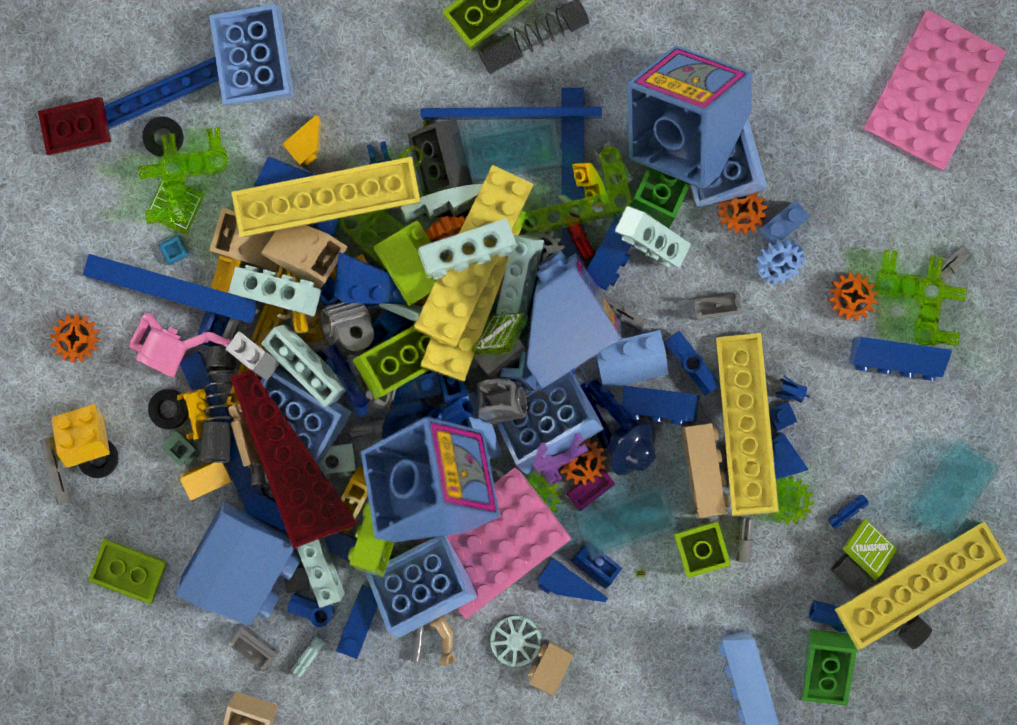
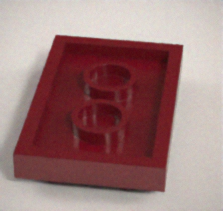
(74, 126)

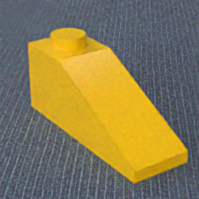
(355, 494)

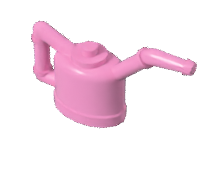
(163, 347)

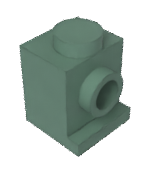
(171, 447)

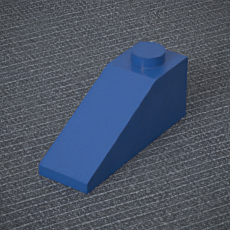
(418, 388)
(564, 582)
(358, 623)

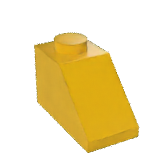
(305, 142)

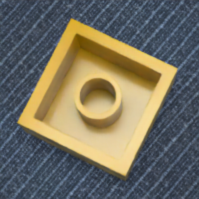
(80, 435)

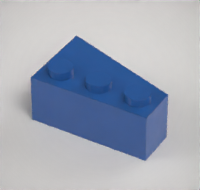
(609, 257)
(364, 283)
(660, 404)
(785, 457)

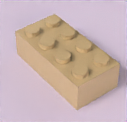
(704, 470)

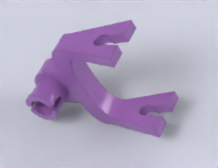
(549, 465)

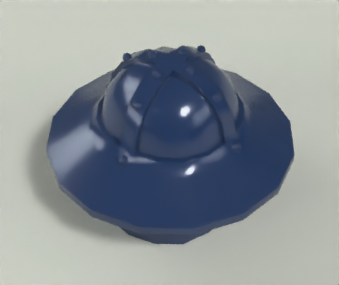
(404, 416)
(632, 449)

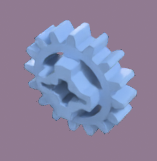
(780, 261)

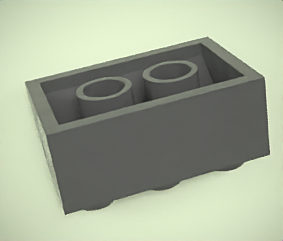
(443, 155)

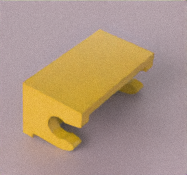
(224, 273)
(196, 406)
(205, 479)

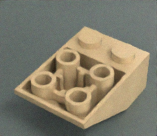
(246, 249)
(305, 253)

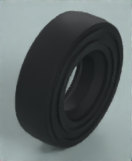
(156, 124)
(155, 414)
(104, 470)

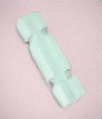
(308, 656)

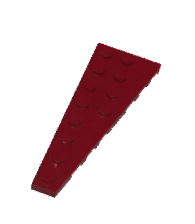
(300, 488)

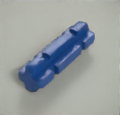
(848, 511)

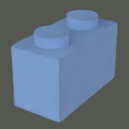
(784, 223)

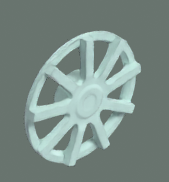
(515, 641)

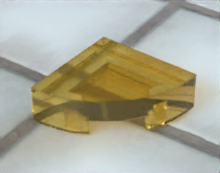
(314, 332)

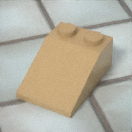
(249, 711)

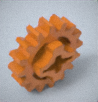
(745, 217)
(445, 228)
(856, 283)
(75, 346)
(589, 474)

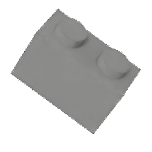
(252, 355)

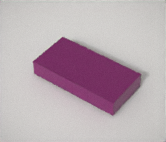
(585, 495)

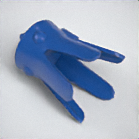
(792, 390)

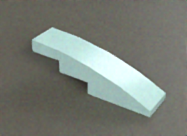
(453, 199)

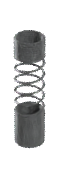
(504, 49)
(217, 435)
(860, 581)

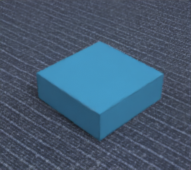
(174, 250)

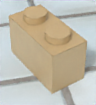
(550, 667)

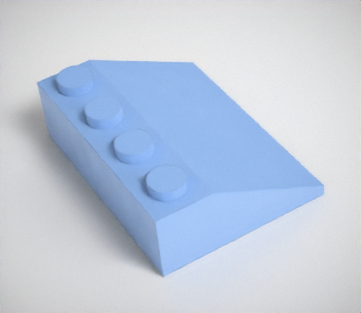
(251, 55)
(740, 175)
(563, 416)
(310, 420)
(421, 586)
(748, 679)

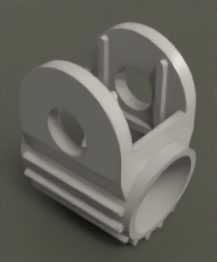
(347, 327)
(506, 399)

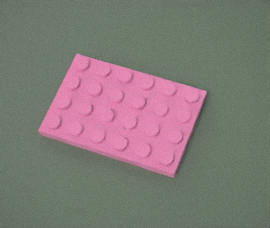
(934, 90)
(508, 545)

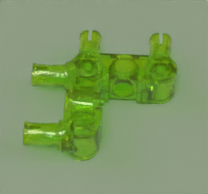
(174, 183)
(914, 287)

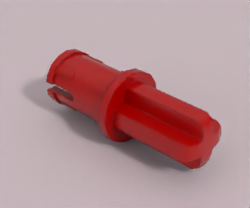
(581, 241)

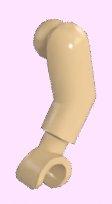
(447, 639)

